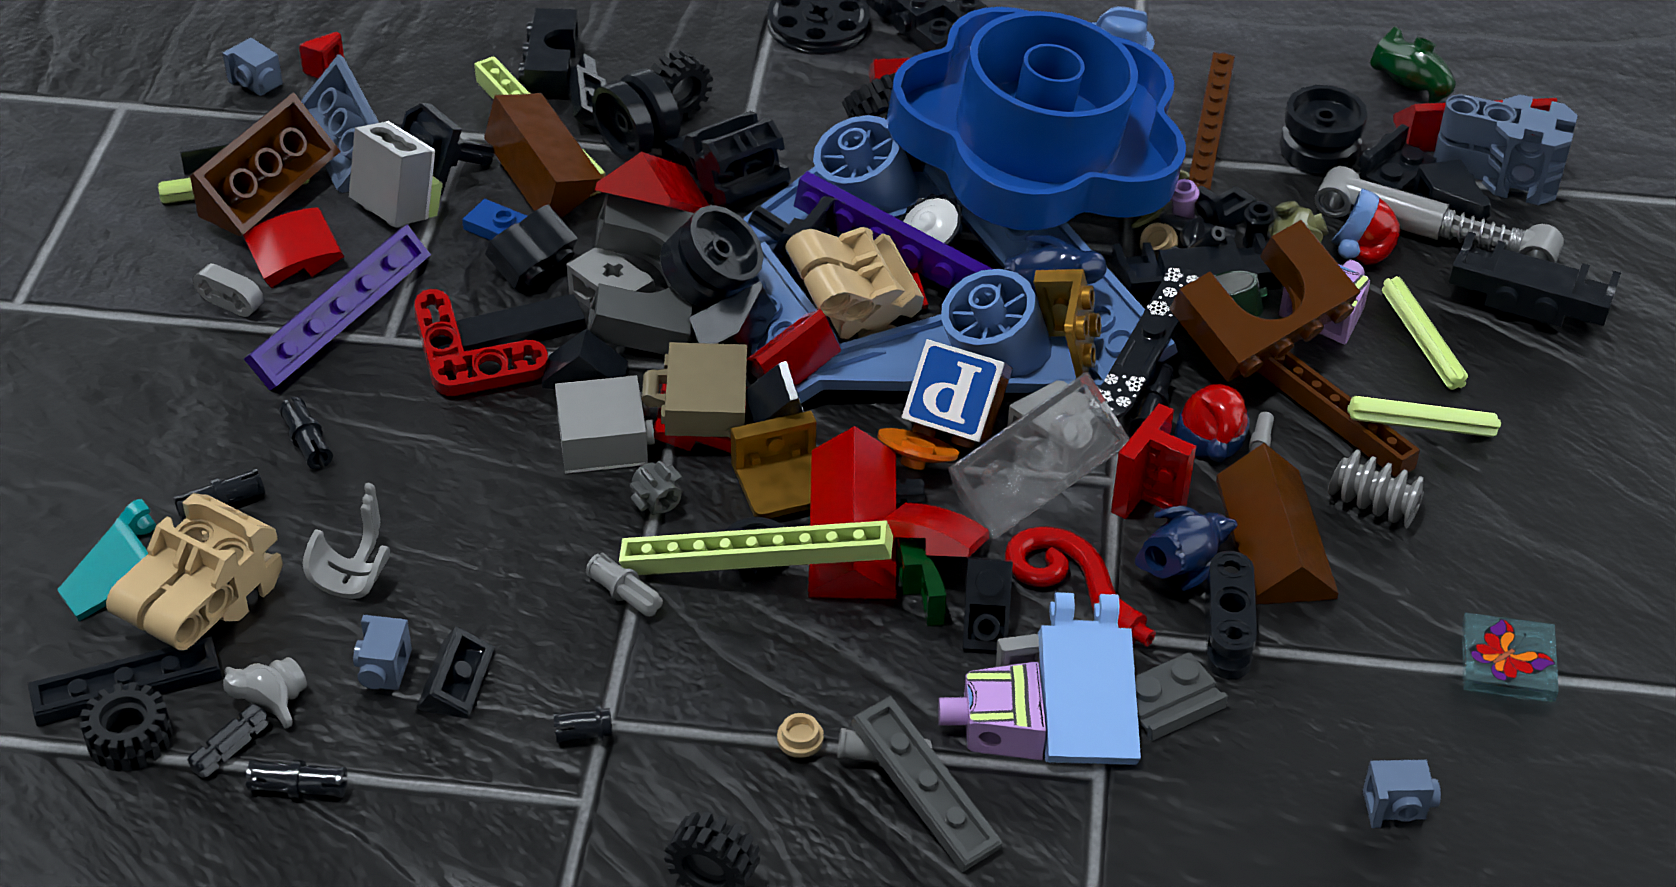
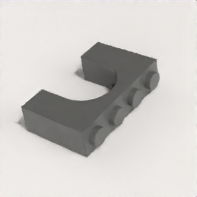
(631, 316)

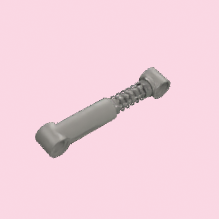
(1434, 218)

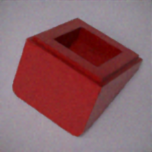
(319, 53)

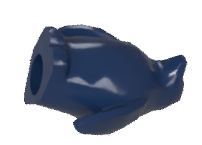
(1056, 255)
(1184, 544)

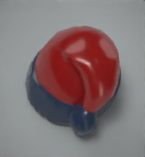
(1214, 422)

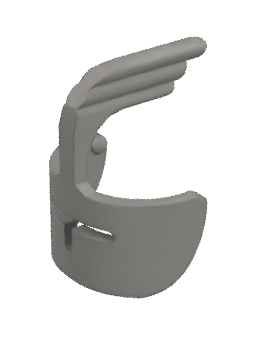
(320, 557)

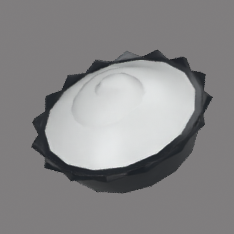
(937, 217)

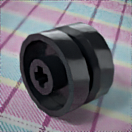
(636, 113)
(1323, 128)
(711, 256)

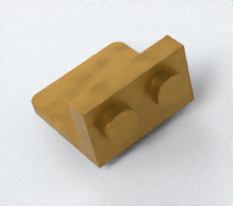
(1069, 312)
(775, 463)

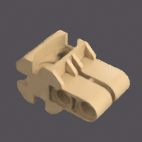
(855, 279)
(184, 577)

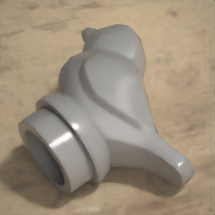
(267, 686)

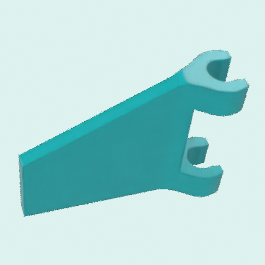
(108, 561)

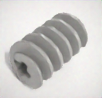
(1377, 487)

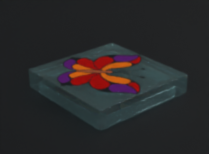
(1509, 657)

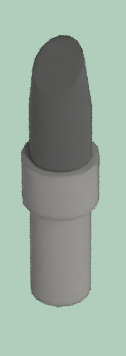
(1262, 431)

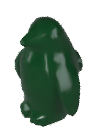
(1414, 65)

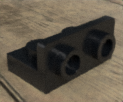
(1393, 161)

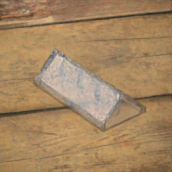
(1038, 456)

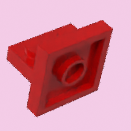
(1153, 466)

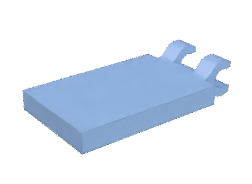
(1088, 685)

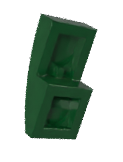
(921, 577)

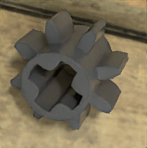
(656, 487)

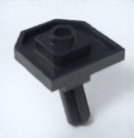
(443, 135)
(820, 218)

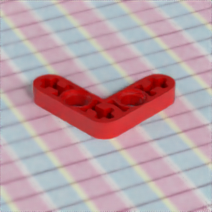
(456, 359)

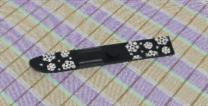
(1145, 344)

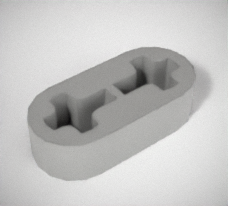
(228, 290)

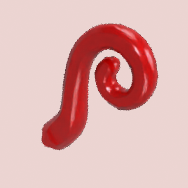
(1086, 556)

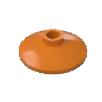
(917, 447)

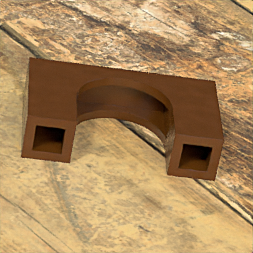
(1240, 341)

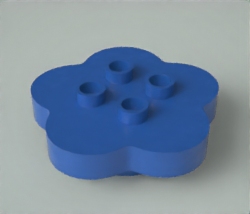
(1041, 119)

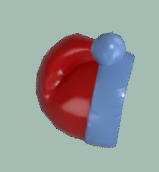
(1369, 231)

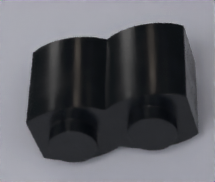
(531, 247)

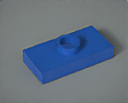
(490, 219)

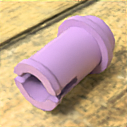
(1184, 198)

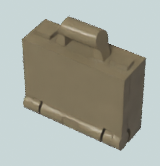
(702, 389)

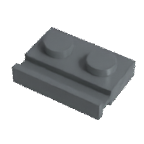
(1176, 696)

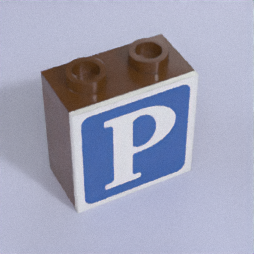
(956, 394)

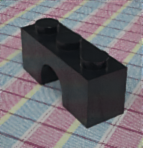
(548, 52)

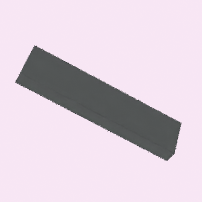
(926, 783)

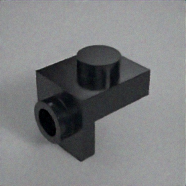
(1224, 209)

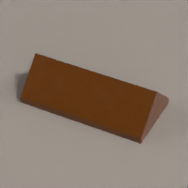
(540, 152)
(261, 167)
(1276, 528)

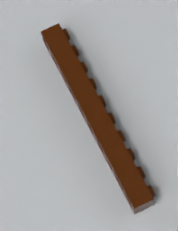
(1211, 120)
(1331, 406)

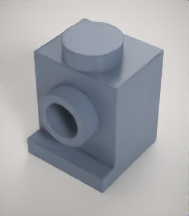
(253, 66)
(382, 652)
(1399, 791)

